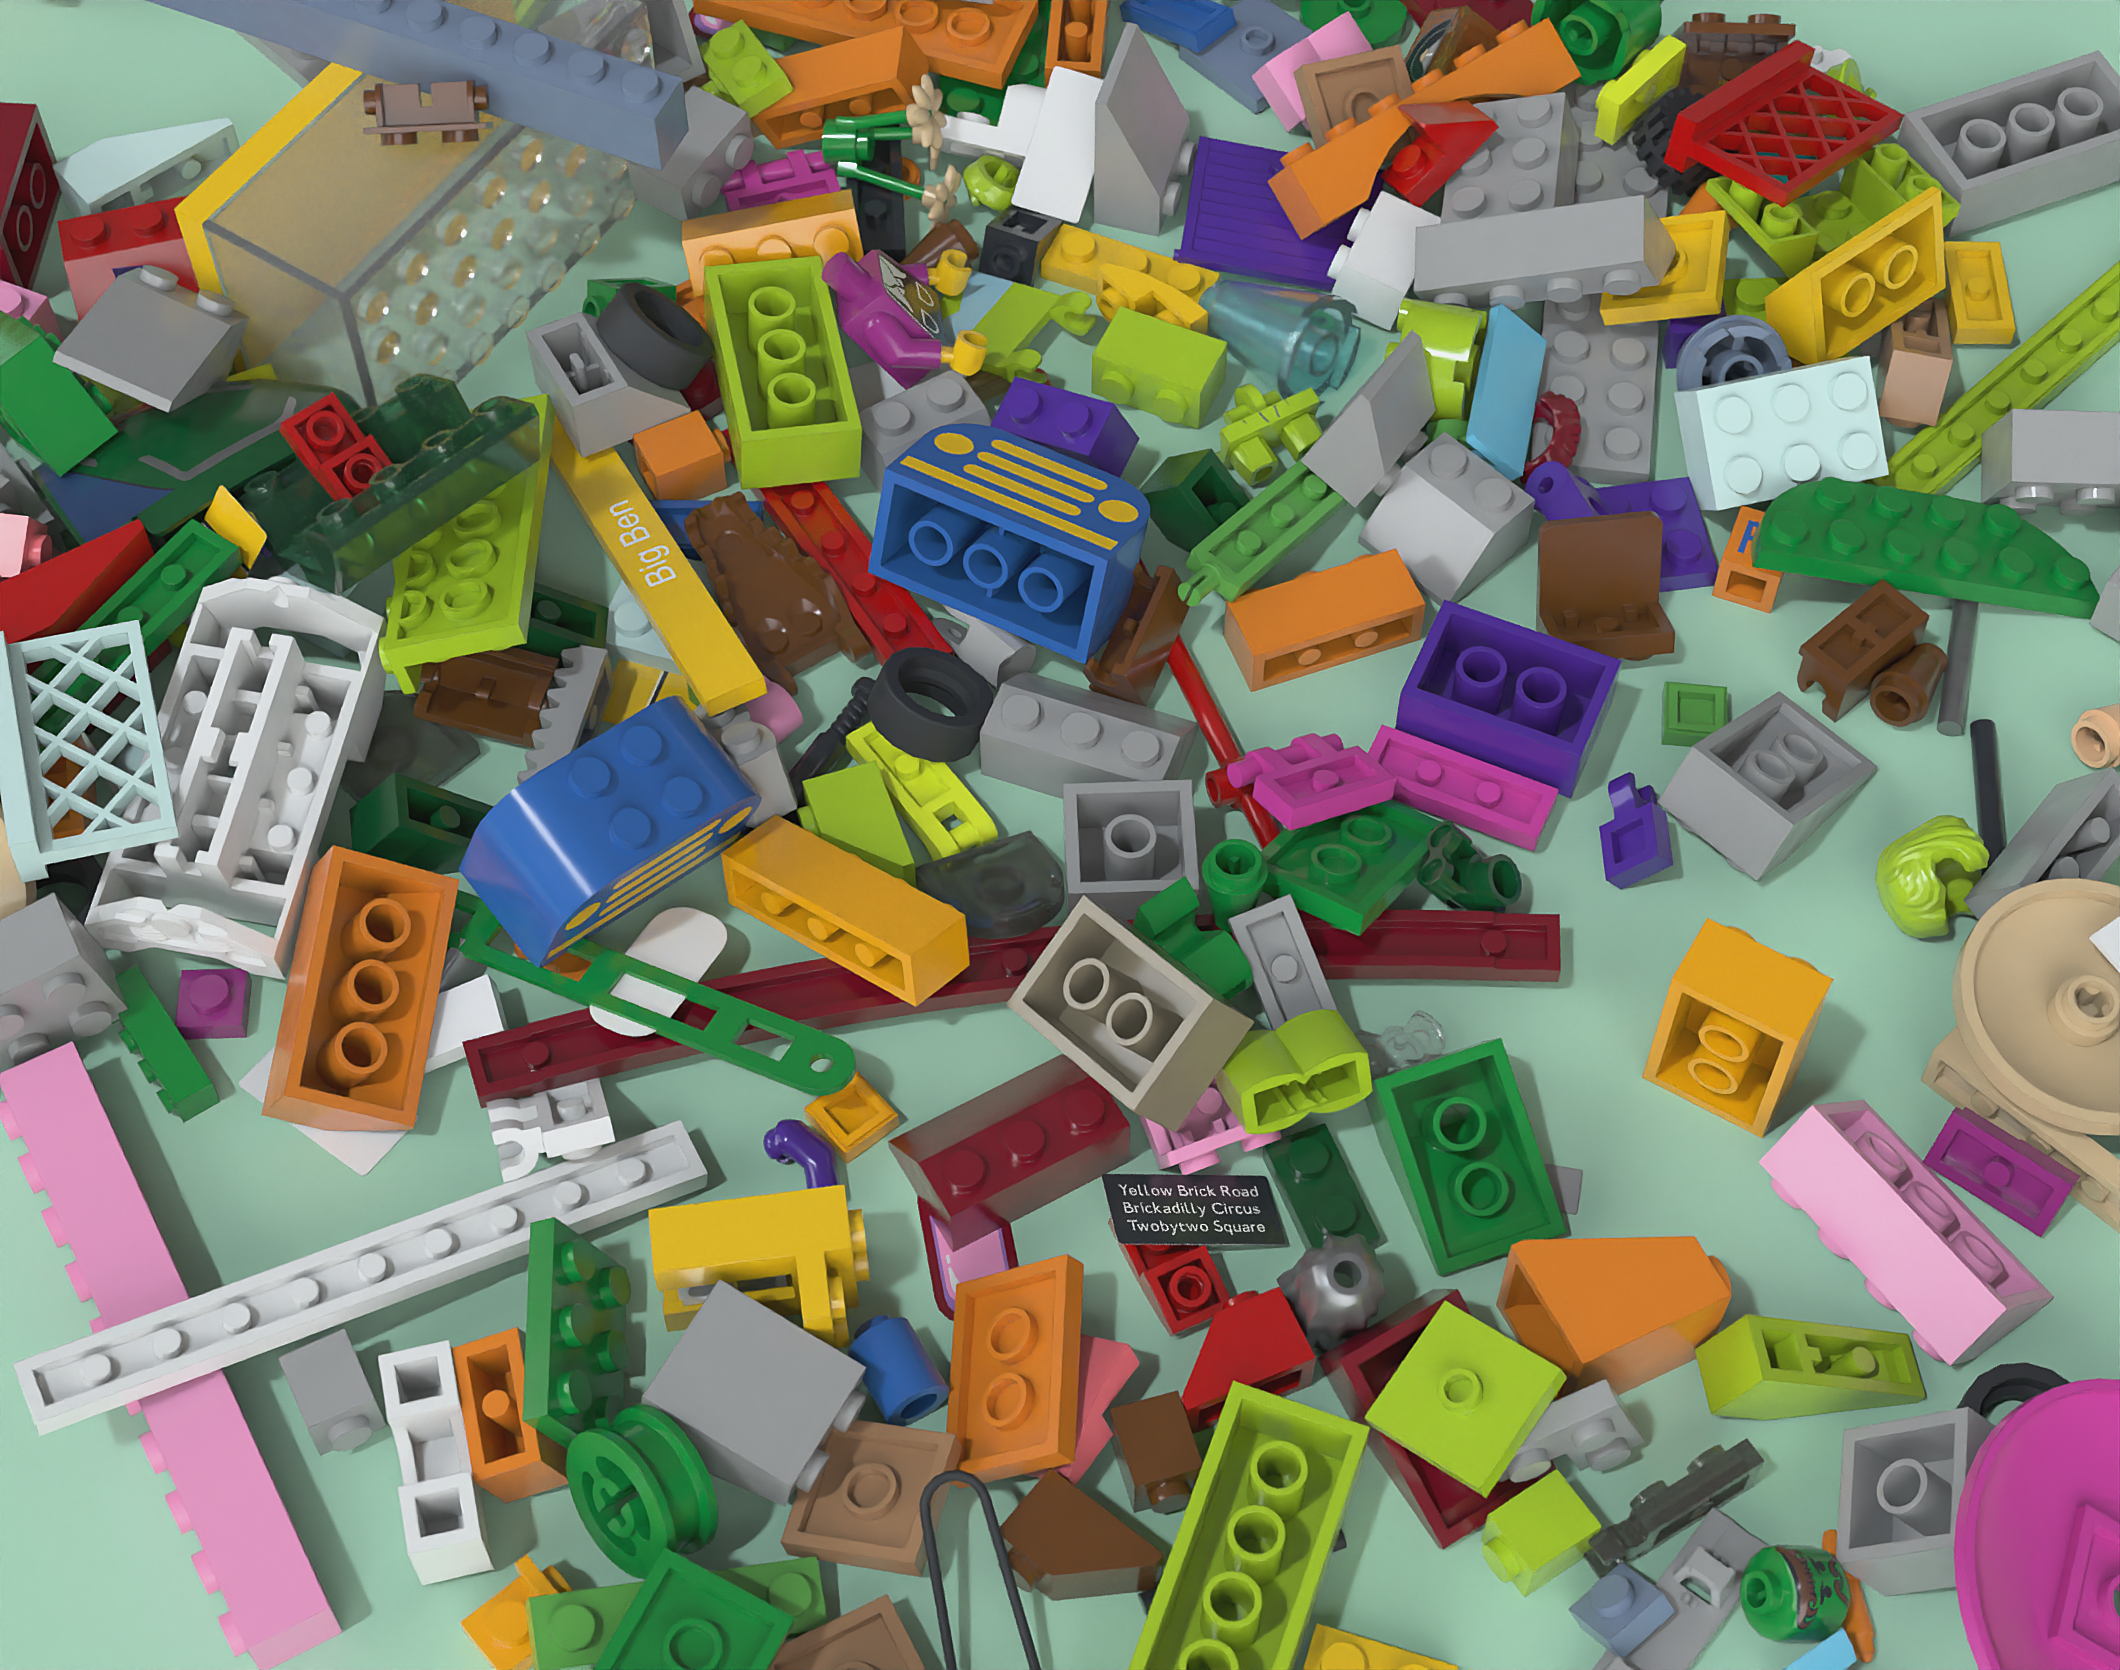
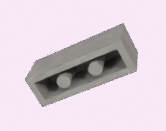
(2065, 837)

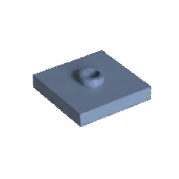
(1258, 37)

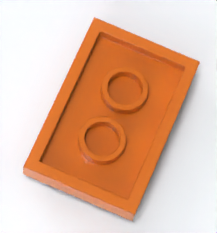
(1016, 1369)

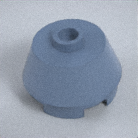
(1730, 351)

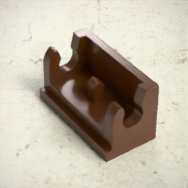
(1140, 638)
(1860, 646)
(488, 693)

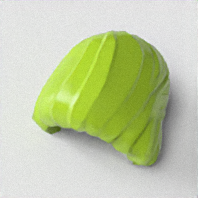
(1930, 874)

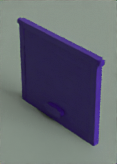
(1241, 226)

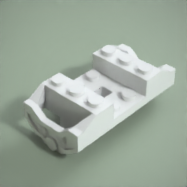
(258, 834)

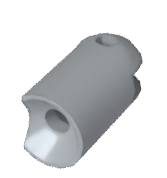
(986, 648)

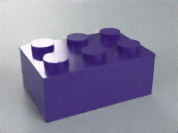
(1508, 696)

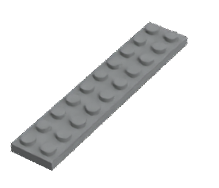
(1596, 365)

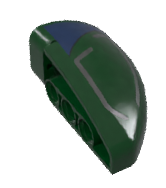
(174, 462)

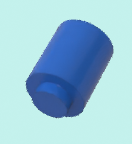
(898, 1370)

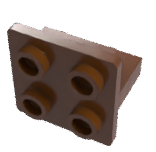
(1727, 48)

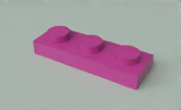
(1465, 788)

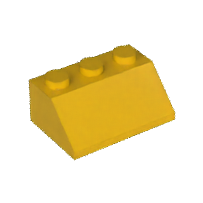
(1862, 283)

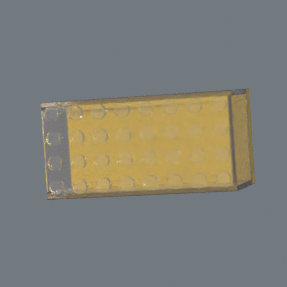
(404, 254)

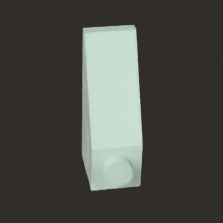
(144, 166)

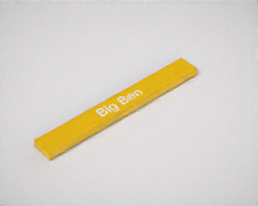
(658, 576)

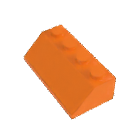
(361, 995)

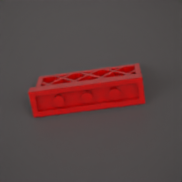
(1752, 104)

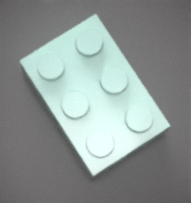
(1781, 430)

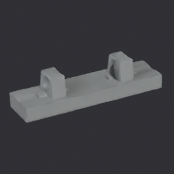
(1715, 1564)

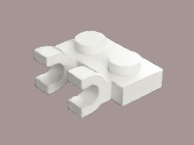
(557, 1121)

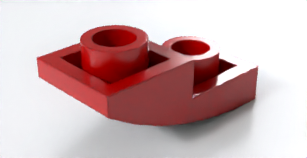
(334, 447)
(1177, 1282)

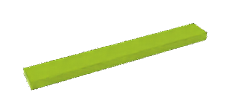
(2023, 380)

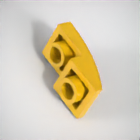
(1146, 295)

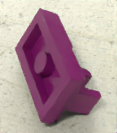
(2001, 1170)

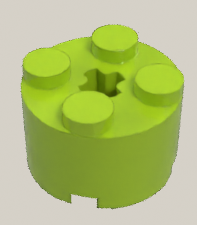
(1452, 350)

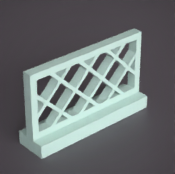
(23, 767)

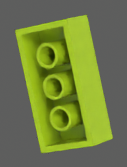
(782, 373)

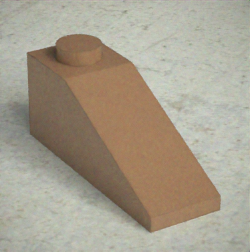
(1914, 365)

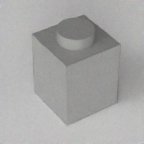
(332, 1393)

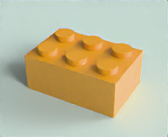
(1736, 1026)

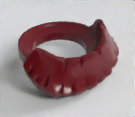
(1565, 419)

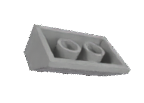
(1061, 734)

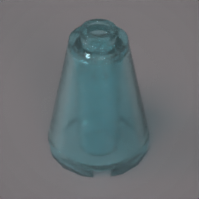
(1284, 334)

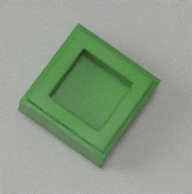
(1691, 712)

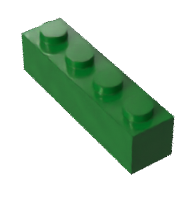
(163, 1049)

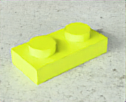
(1646, 81)

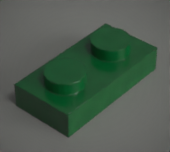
(1318, 1188)

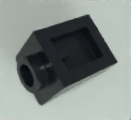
(1016, 243)

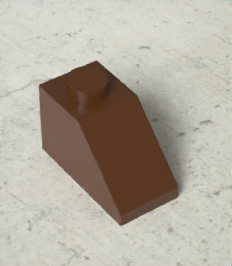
(1075, 1546)

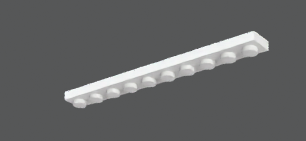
(352, 1278)

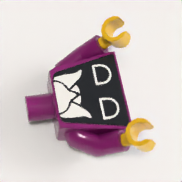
(899, 316)

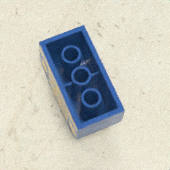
(1011, 535)
(607, 829)

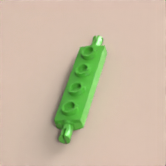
(1260, 535)

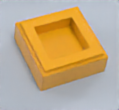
(852, 1118)

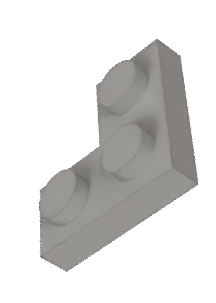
(1586, 1426)

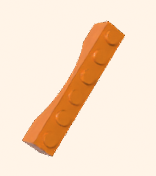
(1339, 176)

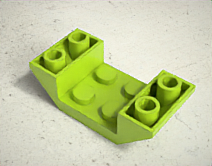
(1824, 221)

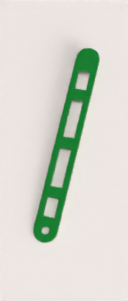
(717, 1038)

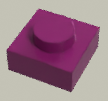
(213, 1003)

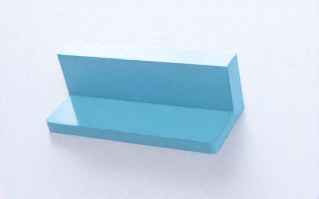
(1506, 392)

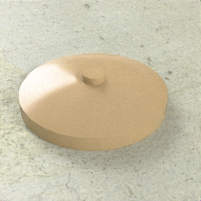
(2045, 1003)

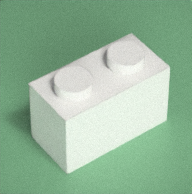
(1382, 260)

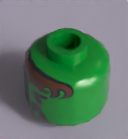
(1794, 1593)

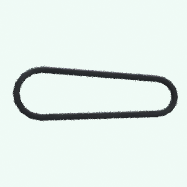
(1002, 1556)

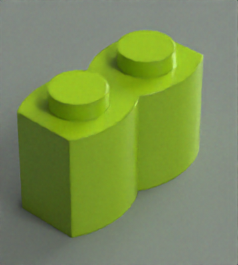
(1295, 1070)

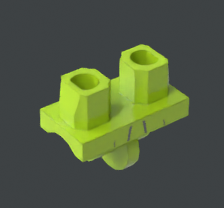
(1263, 424)

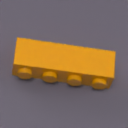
(846, 909)

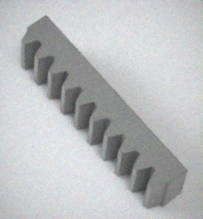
(574, 707)

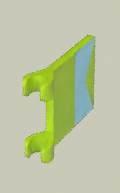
(1010, 320)

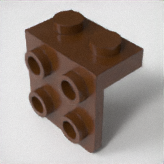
(1604, 584)

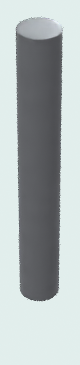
(1958, 669)

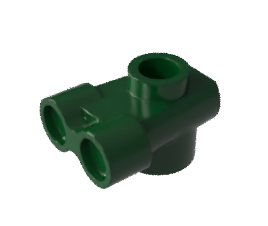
(1465, 878)

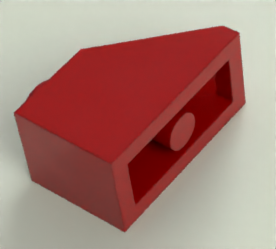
(1249, 1343)

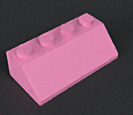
(1903, 1230)

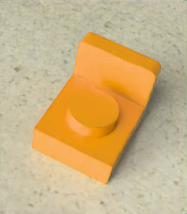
(501, 1624)

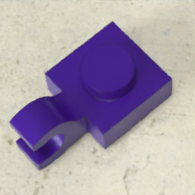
(1637, 837)

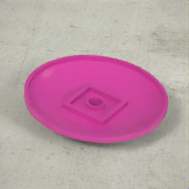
(2044, 1534)

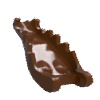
(771, 594)

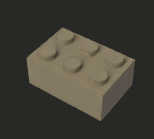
(1129, 1014)

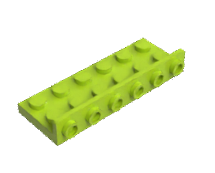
(472, 577)

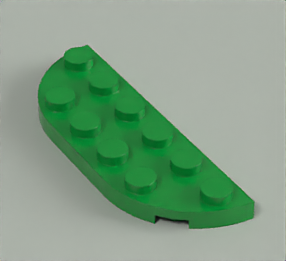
(1921, 546)

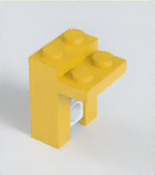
(781, 1249)

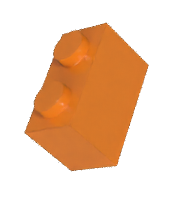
(503, 1450)

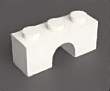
(439, 1498)

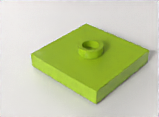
(1465, 1398)

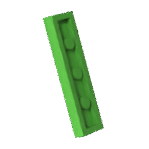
(577, 1625)

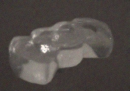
(1403, 1046)

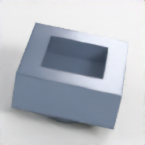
(1621, 1610)

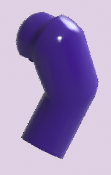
(811, 1151)

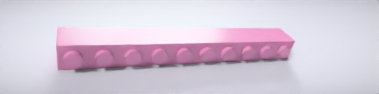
(195, 1425)

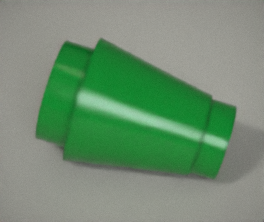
(1233, 879)

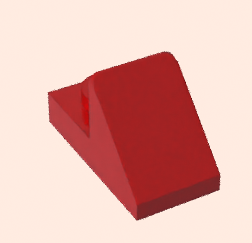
(1446, 141)

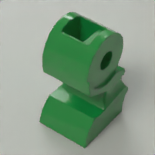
(1210, 955)

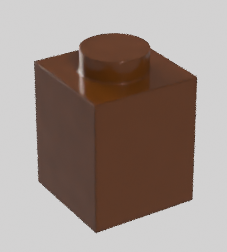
(1155, 1452)

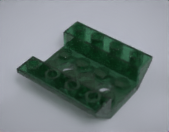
(439, 469)

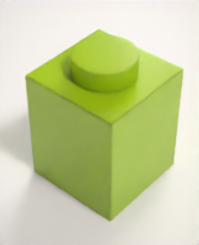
(1538, 1534)

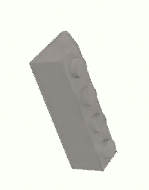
(1543, 255)

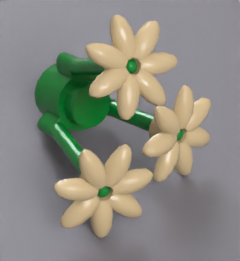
(852, 140)

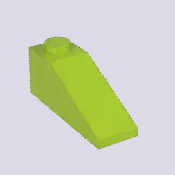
(1805, 1368)

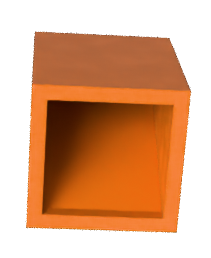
(1613, 1305)

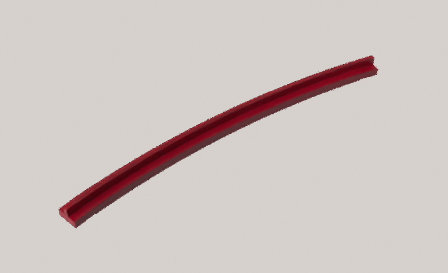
(828, 995)

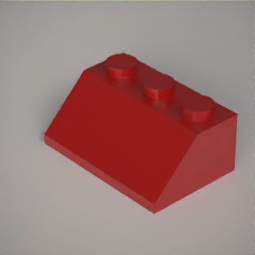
(122, 239)

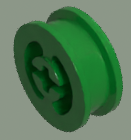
(641, 1489)

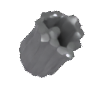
(1322, 1306)

